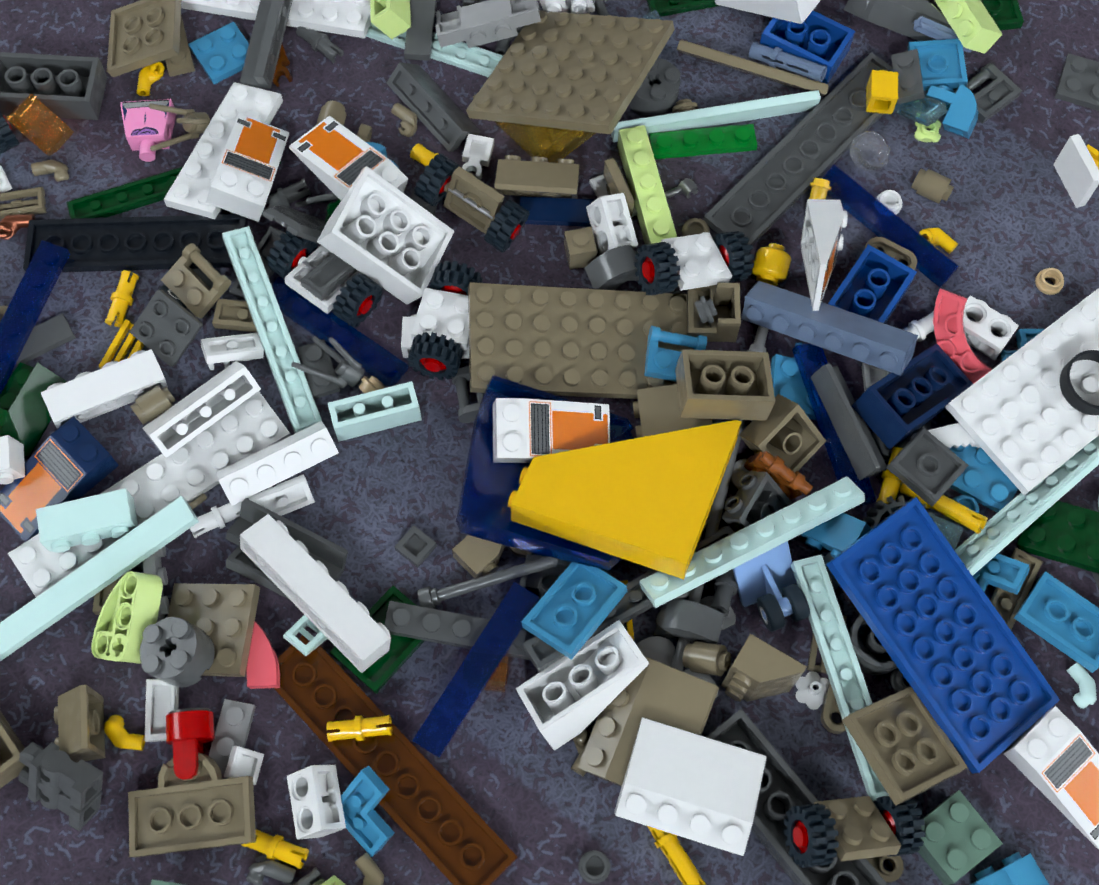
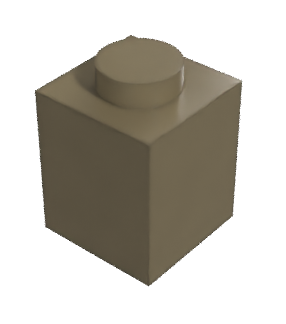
(579, 247)

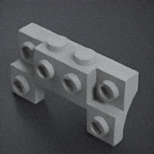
(485, 21)

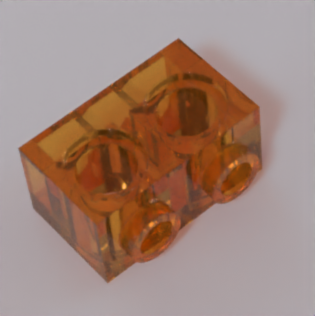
(40, 125)

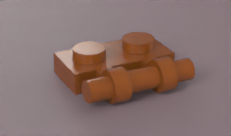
(790, 482)

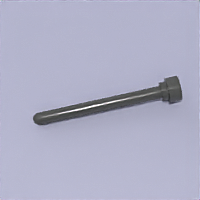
(432, 597)

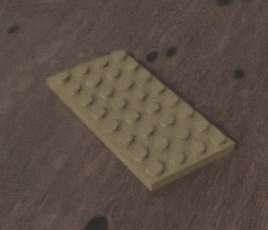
(568, 337)

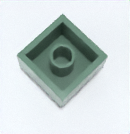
(955, 838)

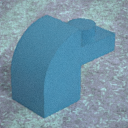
(961, 107)

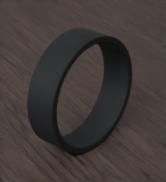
(1068, 390)

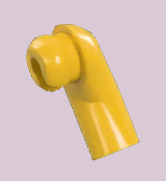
(148, 76)

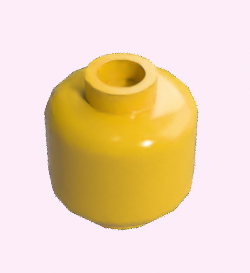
(771, 264)

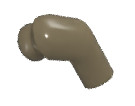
(408, 118)
(370, 870)

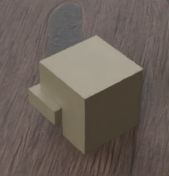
(727, 304)

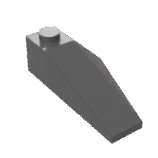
(897, 14)

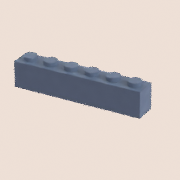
(830, 327)

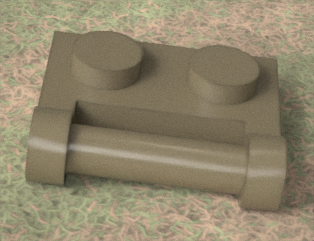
(190, 287)

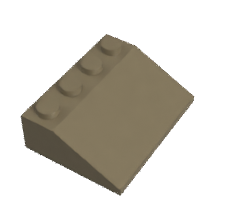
(657, 695)

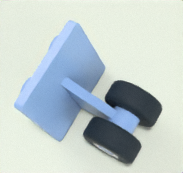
(762, 583)

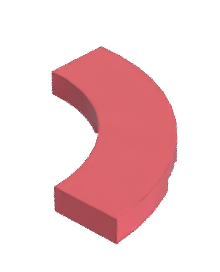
(951, 335)
(262, 662)

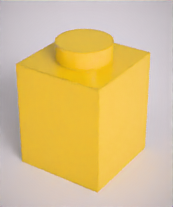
(882, 91)

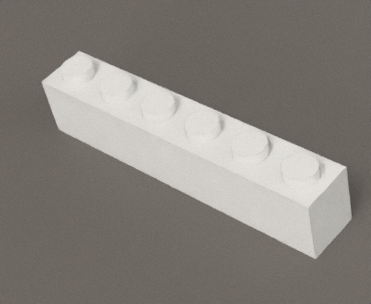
(316, 592)

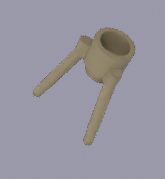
(192, 122)

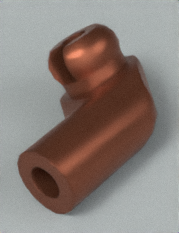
(12, 223)

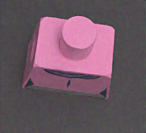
(147, 126)

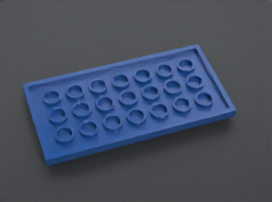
(943, 634)

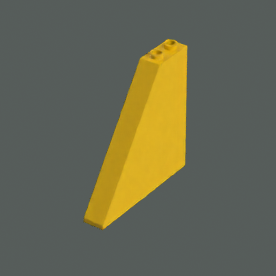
(630, 496)

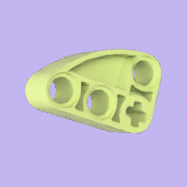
(125, 615)

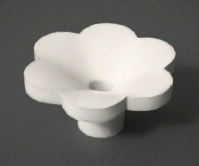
(807, 694)

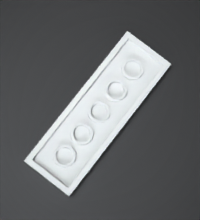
(195, 179)

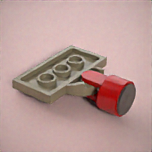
(192, 800)

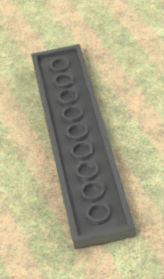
(798, 158)

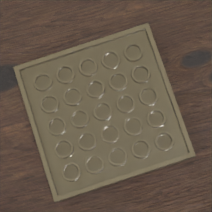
(572, 71)

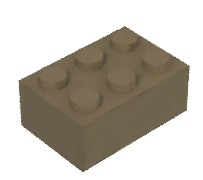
(724, 385)

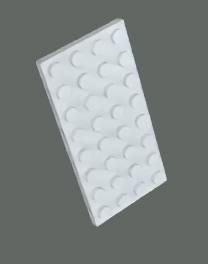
(1019, 404)

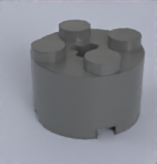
(658, 91)
(176, 651)
(870, 655)

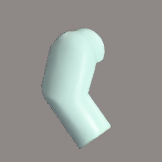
(1086, 684)

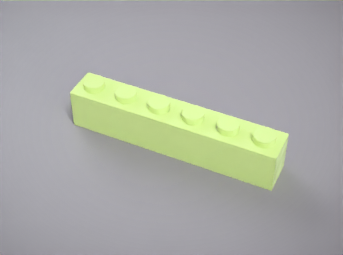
(645, 185)

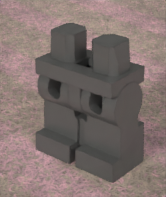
(61, 783)

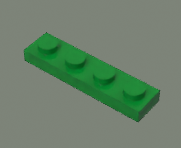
(703, 141)

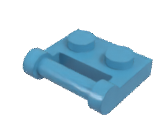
(662, 362)

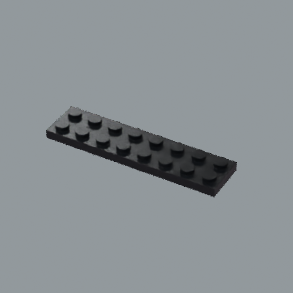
(133, 241)

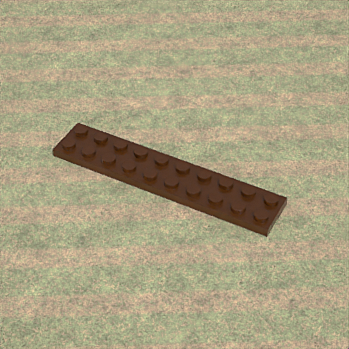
(418, 794)

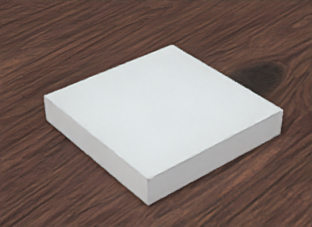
(1077, 170)

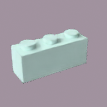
(374, 411)
(86, 520)

